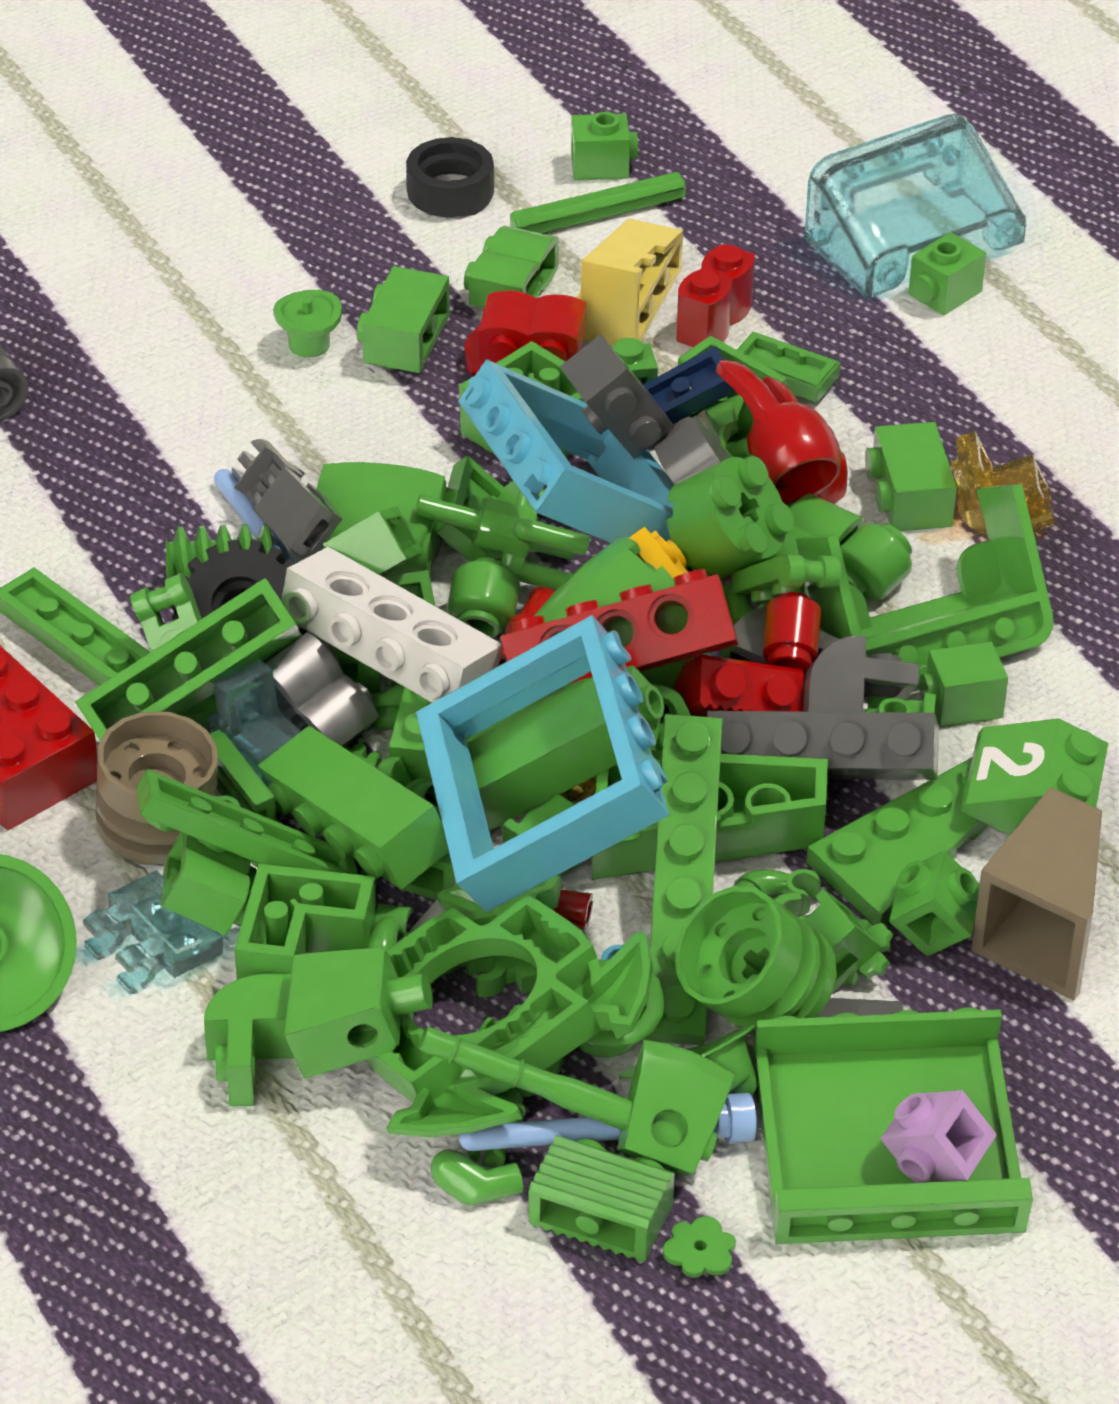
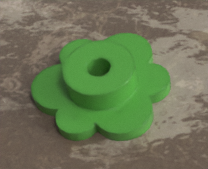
(700, 1247)

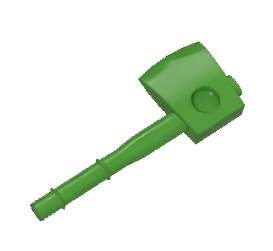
(668, 1107)

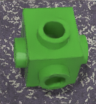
(935, 903)

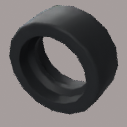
(450, 197)

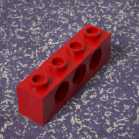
(706, 631)

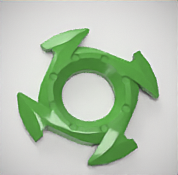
(565, 1008)

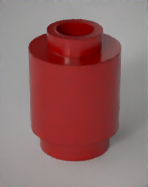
(792, 631)

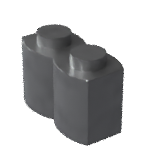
(317, 692)

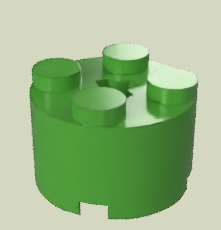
(728, 516)

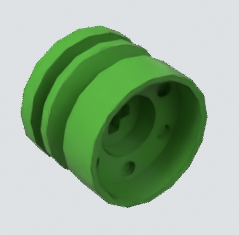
(754, 959)

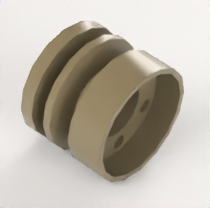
(155, 742)

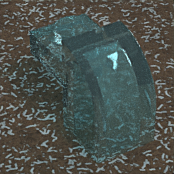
(251, 714)

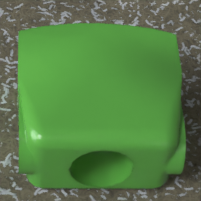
(366, 488)

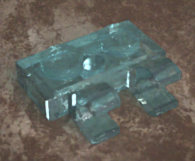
(163, 936)

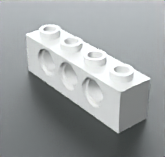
(386, 625)

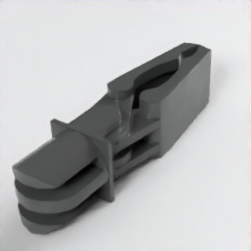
(292, 510)

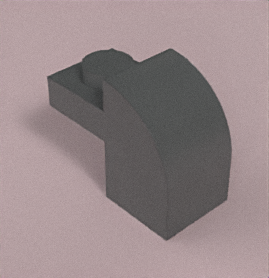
(691, 447)
(845, 676)

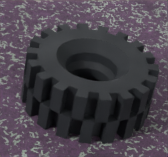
(234, 572)

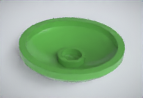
(34, 942)

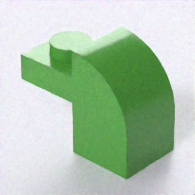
(245, 1025)

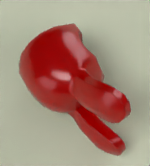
(785, 433)

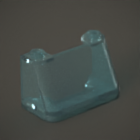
(903, 194)

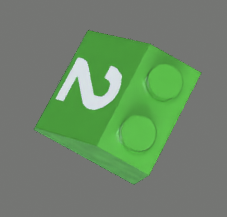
(1022, 761)

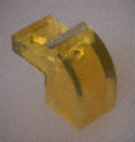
(975, 471)

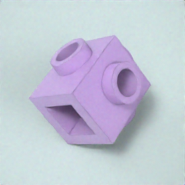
(938, 1136)

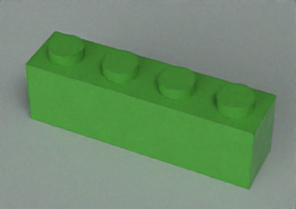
(187, 665)
(355, 808)

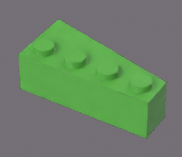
(761, 810)

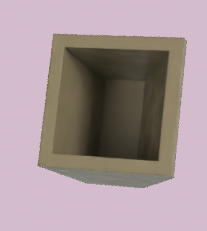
(1041, 894)

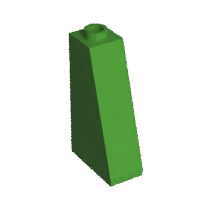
(549, 748)

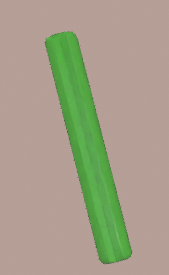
(600, 204)

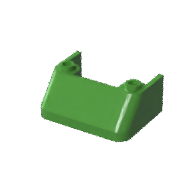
(998, 601)

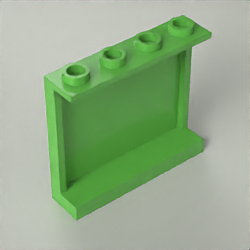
(832, 1094)

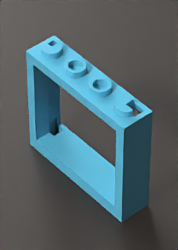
(528, 426)
(578, 832)

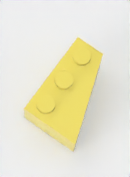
(629, 279)

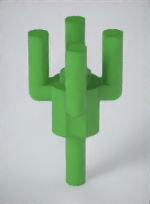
(512, 532)

